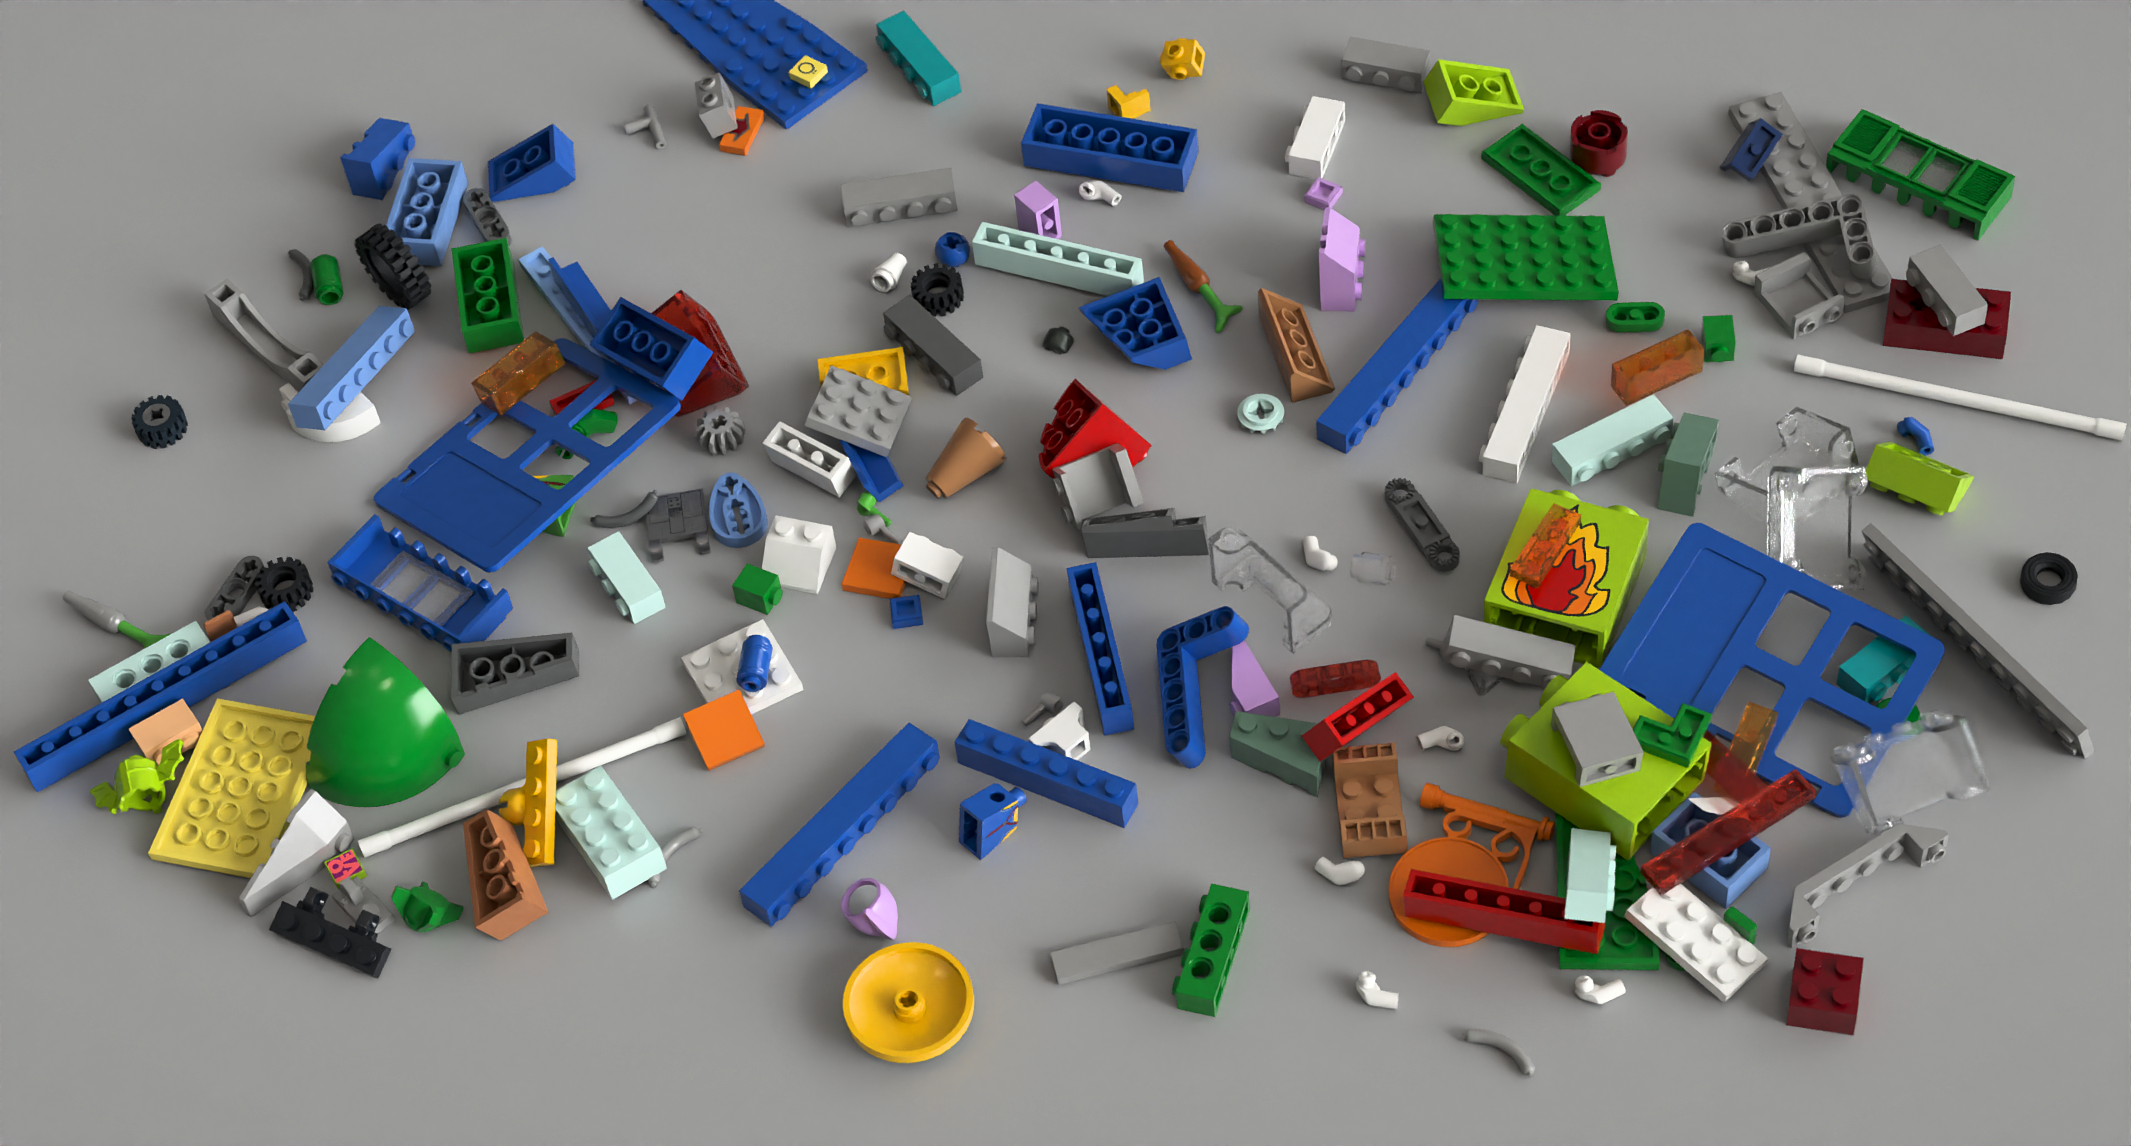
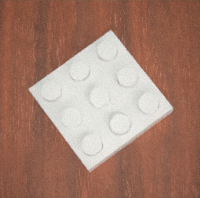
(716, 669)

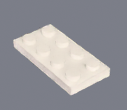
(1697, 939)

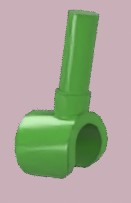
(866, 506)

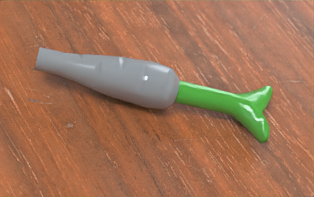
(110, 619)

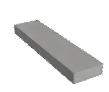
(1117, 952)

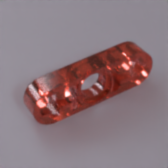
(1350, 676)

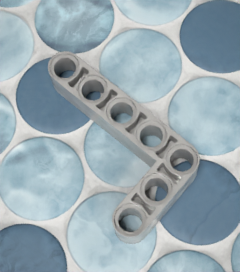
(1808, 229)

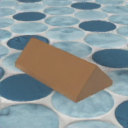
(1294, 346)

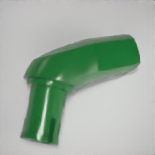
(593, 422)

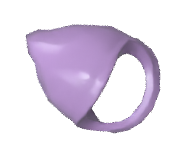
(879, 917)

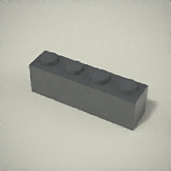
(932, 345)

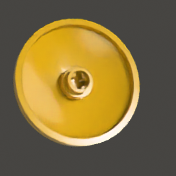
(908, 1002)

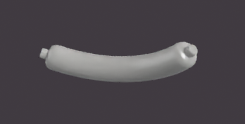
(672, 845)
(1504, 1044)

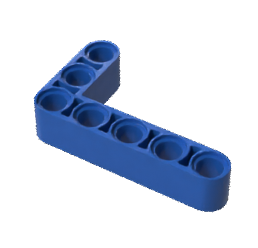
(1179, 681)

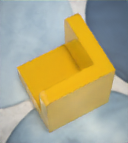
(1128, 105)

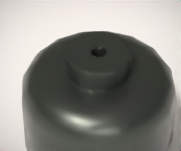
(1058, 340)

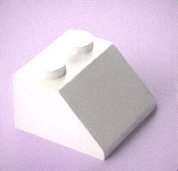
(799, 553)

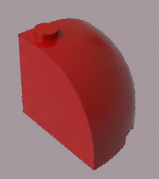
(1084, 427)

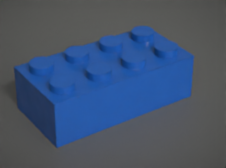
(651, 348)

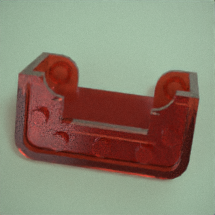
(722, 374)

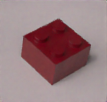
(1825, 991)

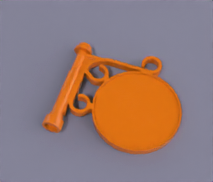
(1463, 858)

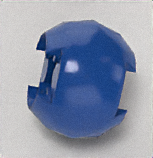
(952, 249)

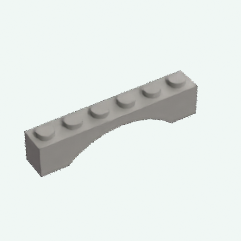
(241, 318)

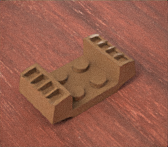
(1369, 800)

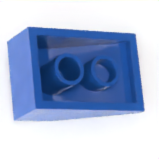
(533, 166)

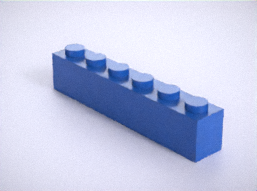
(1100, 649)
(1046, 773)

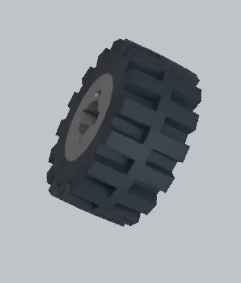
(159, 421)

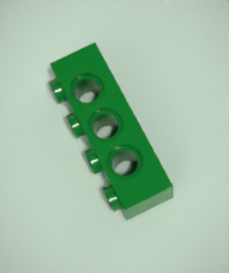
(1205, 993)

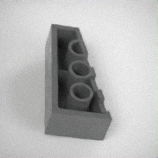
(509, 667)

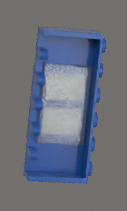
(418, 587)

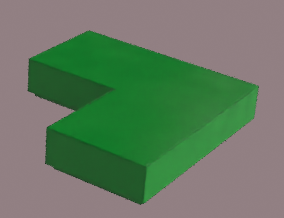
(1674, 742)

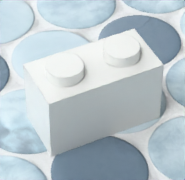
(927, 565)

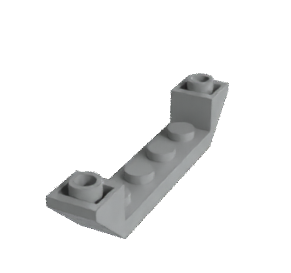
(1920, 844)

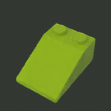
(1471, 93)

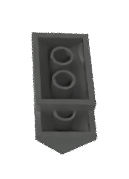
(1145, 535)

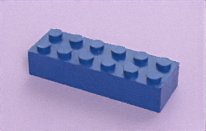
(1110, 147)

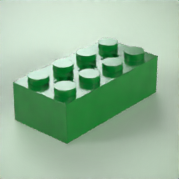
(487, 295)

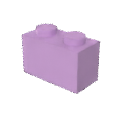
(1038, 211)

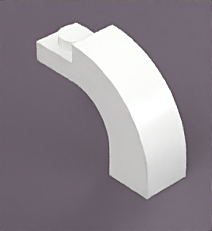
(353, 421)

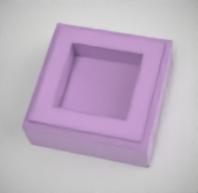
(1323, 194)

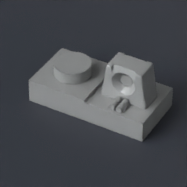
(356, 896)

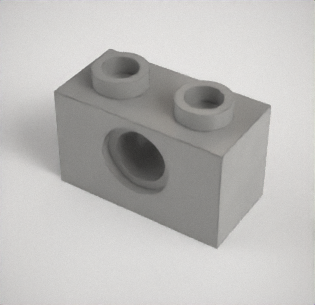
(715, 105)

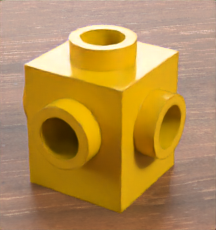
(1182, 58)

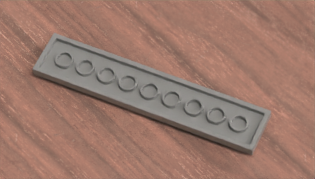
(1802, 178)
(1972, 636)

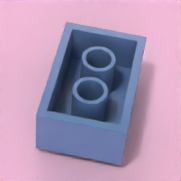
(1728, 875)

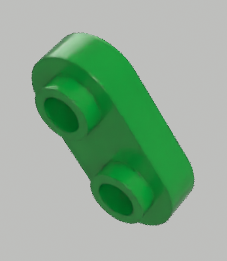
(1635, 317)

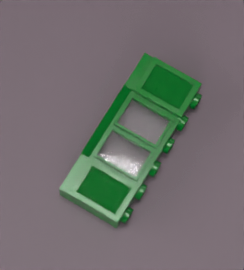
(1923, 170)

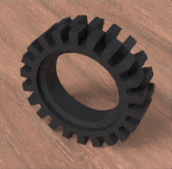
(393, 266)

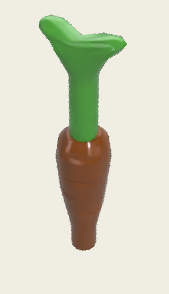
(1199, 283)

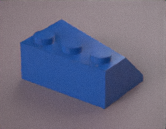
(1141, 325)

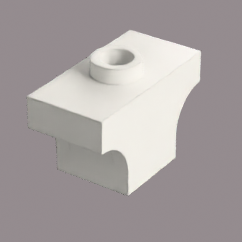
(1064, 733)

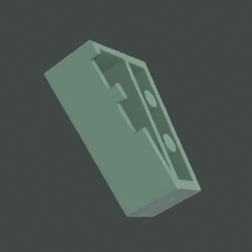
(1685, 462)
(1276, 747)

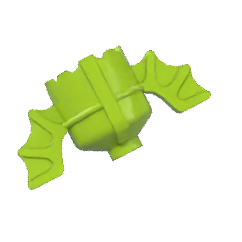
(138, 779)

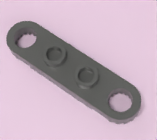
(1422, 524)

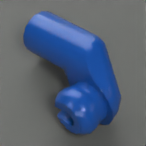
(1919, 431)

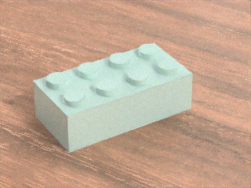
(607, 832)

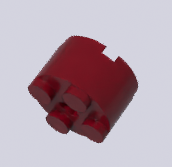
(1599, 142)

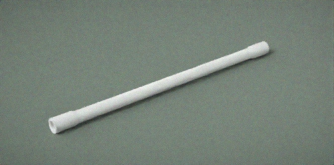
(2097, 426)
(386, 839)

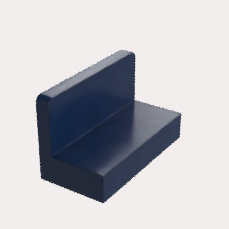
(1752, 149)

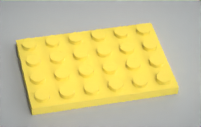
(236, 789)

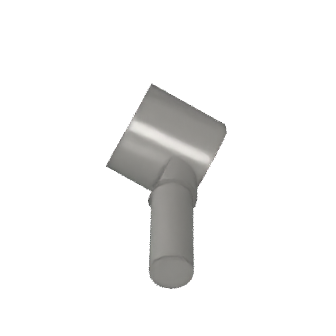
(876, 524)
(1048, 701)

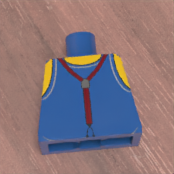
(989, 818)

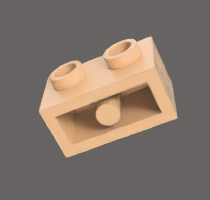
(165, 727)

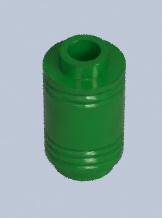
(327, 279)

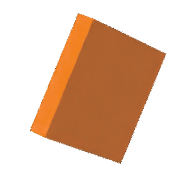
(871, 570)
(723, 730)

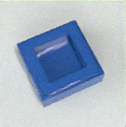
(906, 611)

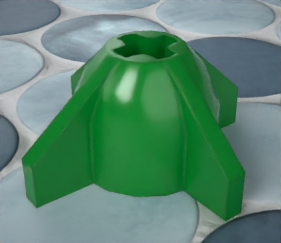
(424, 908)

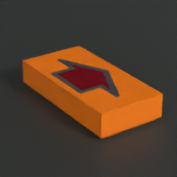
(740, 139)

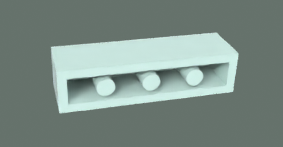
(1612, 440)
(1590, 876)

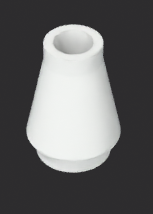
(888, 273)

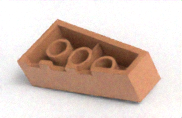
(500, 877)

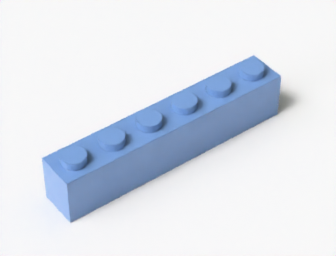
(351, 368)

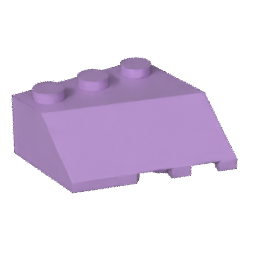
(1340, 263)

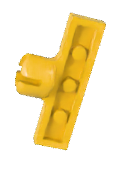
(535, 802)

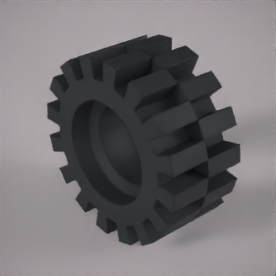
(938, 278)
(280, 572)

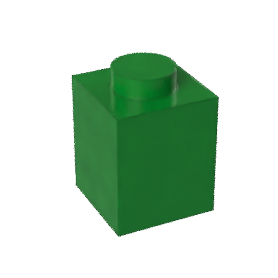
(1718, 338)
(757, 589)

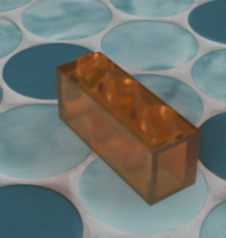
(1657, 367)
(518, 373)

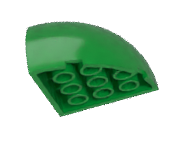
(379, 734)

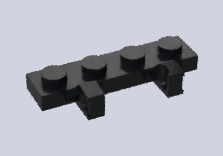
(353, 946)

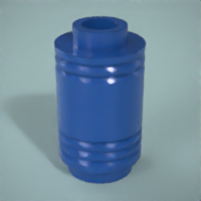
(754, 663)

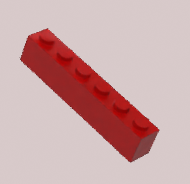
(1497, 911)

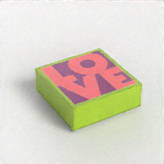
(343, 866)

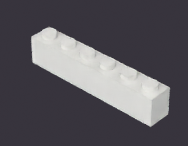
(1525, 404)

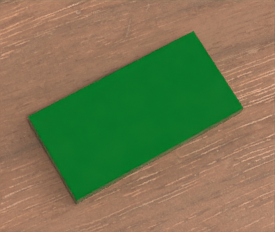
(1541, 171)

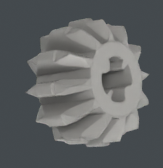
(720, 431)

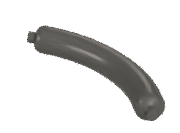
(304, 263)
(629, 517)

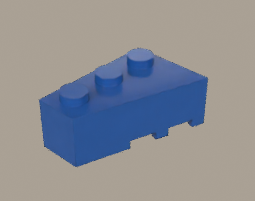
(378, 158)

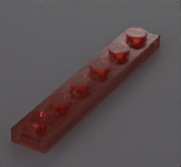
(1728, 832)

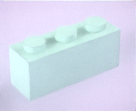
(625, 578)

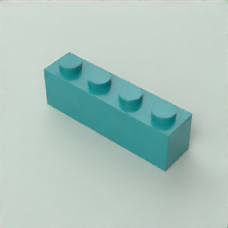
(918, 58)

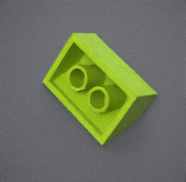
(1917, 477)

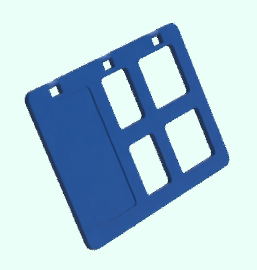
(488, 504)
(1704, 627)

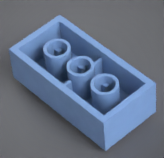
(428, 207)

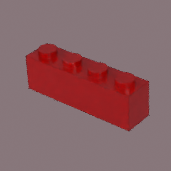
(1357, 716)

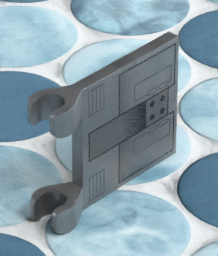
(677, 518)

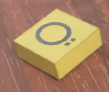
(808, 71)

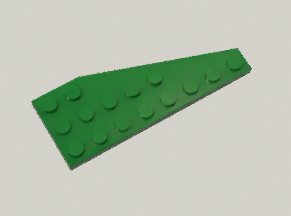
(1622, 943)

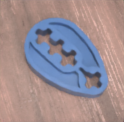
(723, 517)

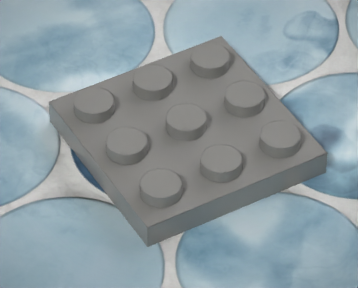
(858, 411)

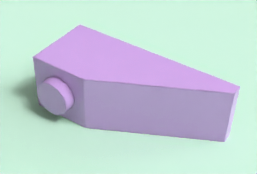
(1250, 685)

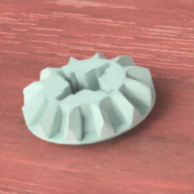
(1269, 405)

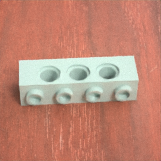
(148, 661)

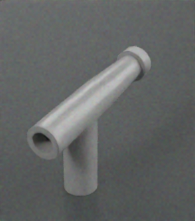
(652, 122)

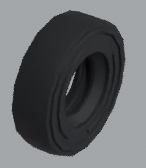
(2048, 594)

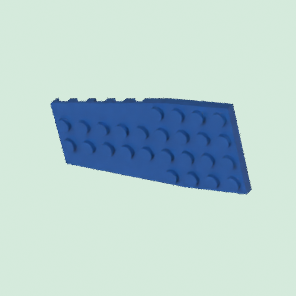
(757, 47)

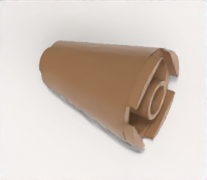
(964, 460)

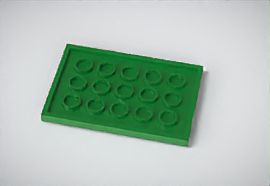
(1524, 257)

